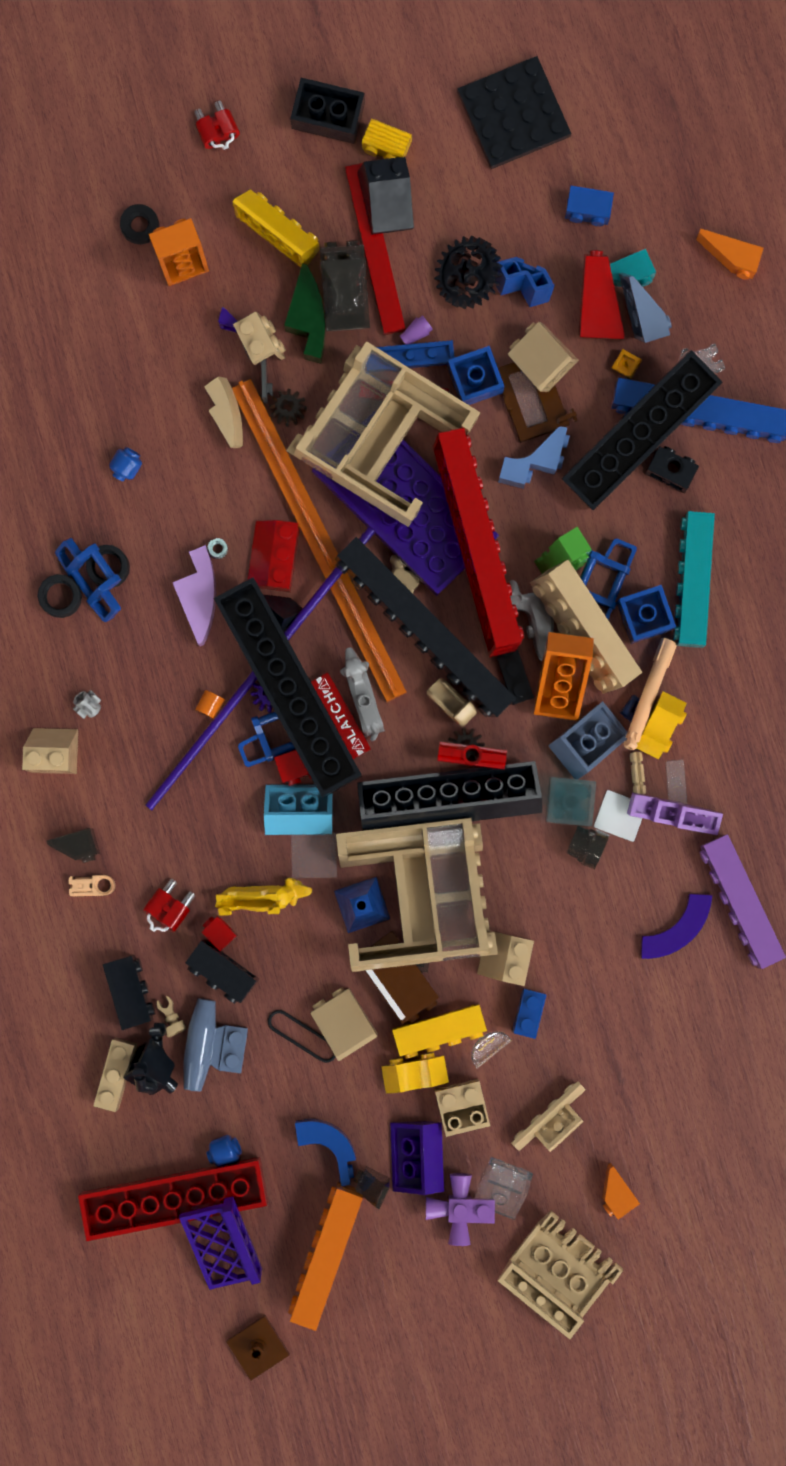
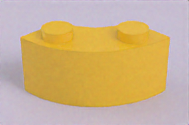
(661, 725)
(414, 1074)

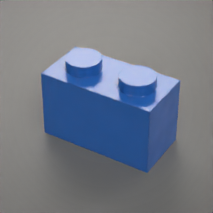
(589, 206)
(529, 1013)

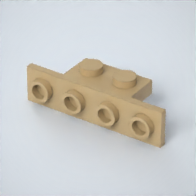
(554, 1123)

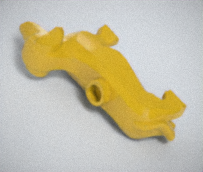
(261, 897)

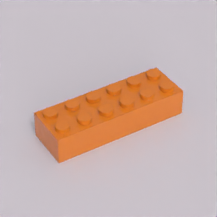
(326, 1257)

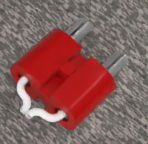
(217, 128)
(167, 909)

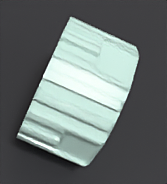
(217, 541)

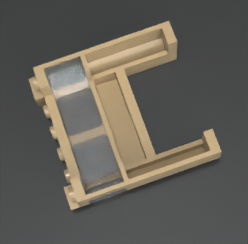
(369, 421)
(435, 891)

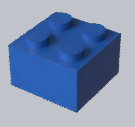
(475, 376)
(646, 614)

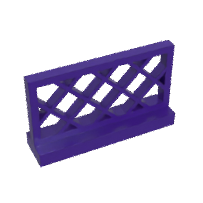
(240, 1243)

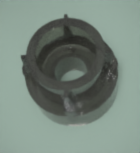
(588, 846)

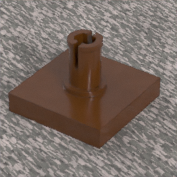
(258, 1347)

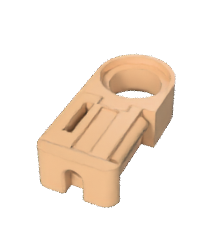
(89, 886)

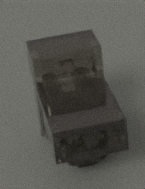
(344, 286)

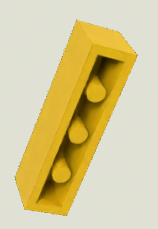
(439, 1030)

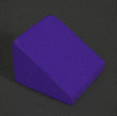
(226, 321)

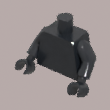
(151, 1066)

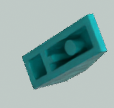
(636, 265)

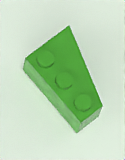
(569, 547)

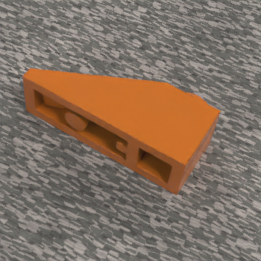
(734, 254)

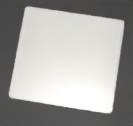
(614, 817)

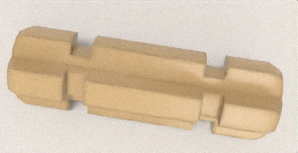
(637, 772)

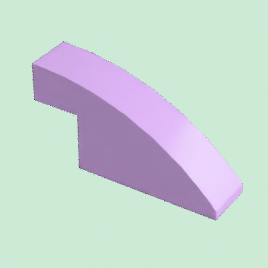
(198, 594)

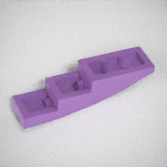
(674, 813)

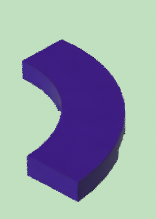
(682, 932)

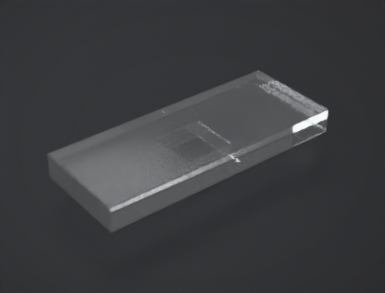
(676, 781)

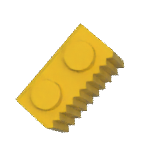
(385, 140)

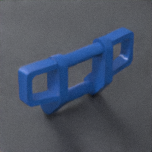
(595, 557)
(72, 569)
(269, 753)

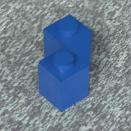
(531, 281)

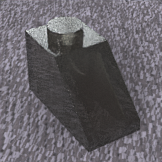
(77, 845)

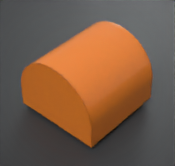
(210, 704)

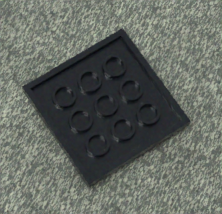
(514, 112)

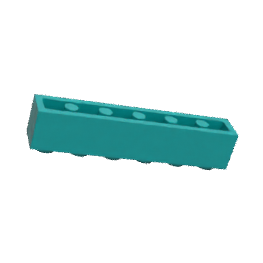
(695, 579)

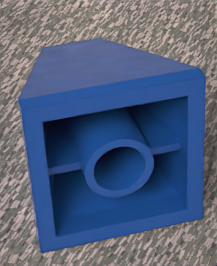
(375, 909)

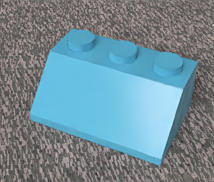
(297, 810)

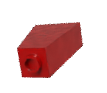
(599, 302)

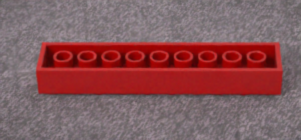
(477, 542)

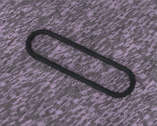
(294, 1042)

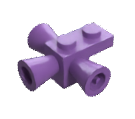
(461, 1209)

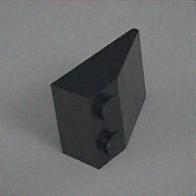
(387, 195)

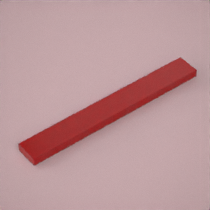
(377, 261)

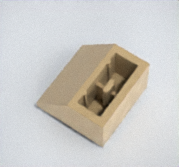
(462, 1107)

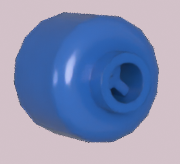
(125, 464)
(224, 1151)

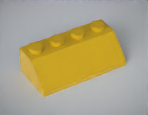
(275, 227)

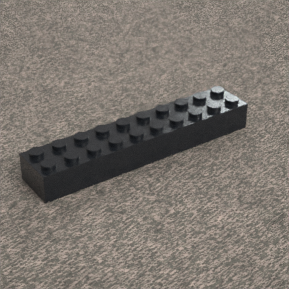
(424, 628)
(288, 687)

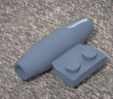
(210, 1045)

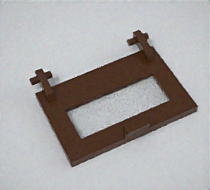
(531, 410)

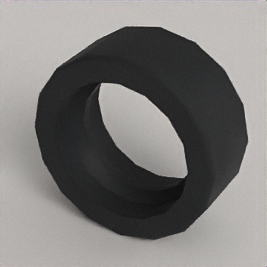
(108, 549)
(49, 582)

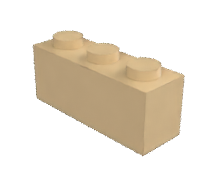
(112, 1081)

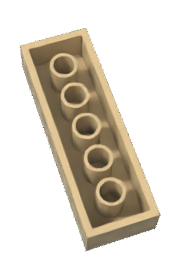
(579, 615)

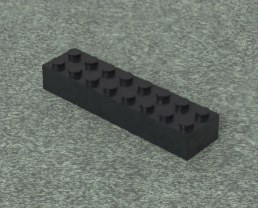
(642, 429)
(450, 796)

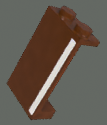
(403, 986)

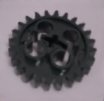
(468, 272)

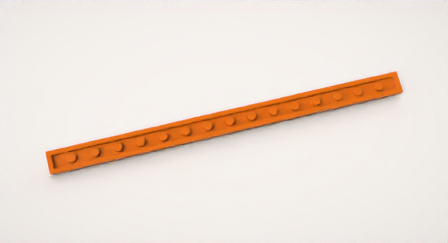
(318, 539)

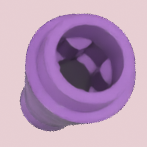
(416, 330)

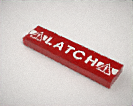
(341, 716)

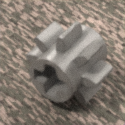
(87, 704)

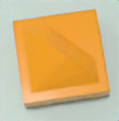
(626, 364)

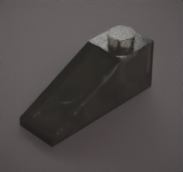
(372, 1185)

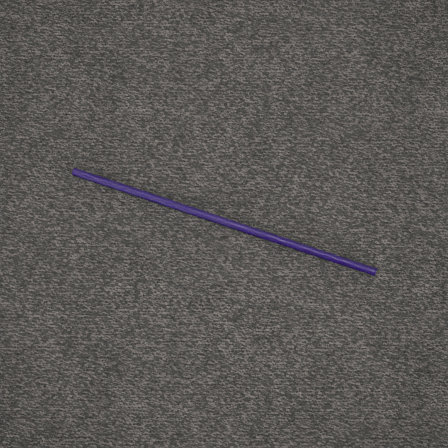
(247, 684)

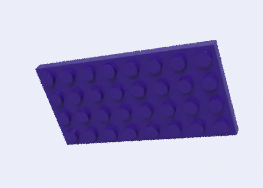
(430, 542)

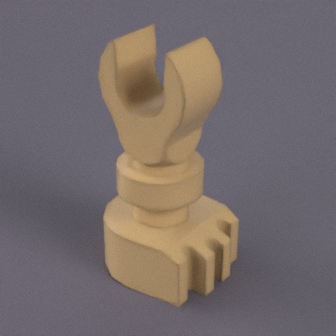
(175, 1026)

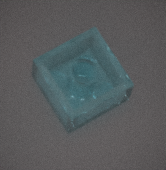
(570, 802)

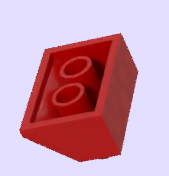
(274, 554)

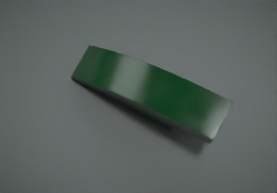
(307, 315)

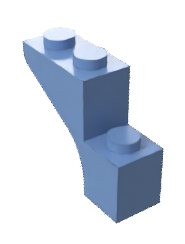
(545, 459)

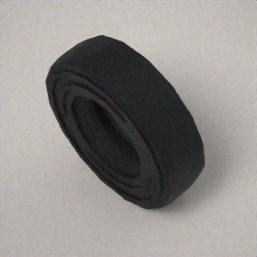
(131, 213)

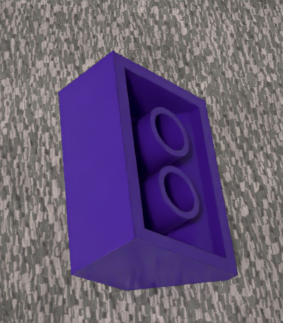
(417, 1157)

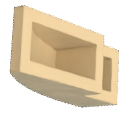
(226, 411)

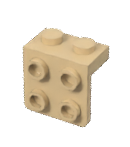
(258, 338)

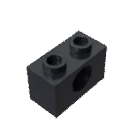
(659, 469)

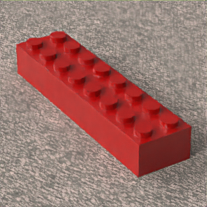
(162, 1199)

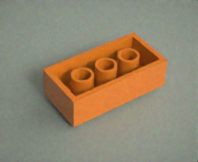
(179, 251)
(563, 676)

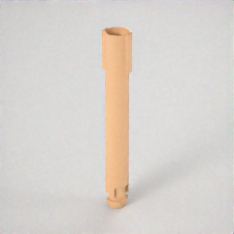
(661, 662)

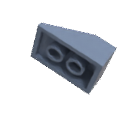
(646, 316)
(589, 741)

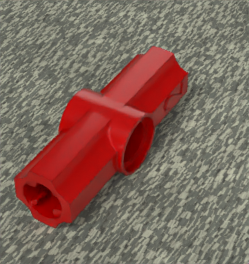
(486, 756)

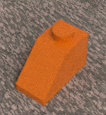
(617, 1194)

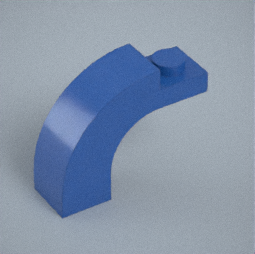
(327, 1134)

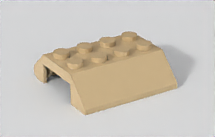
(558, 1274)

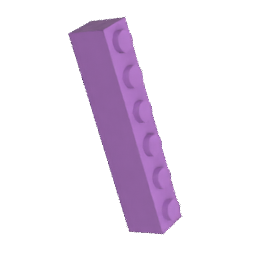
(742, 902)

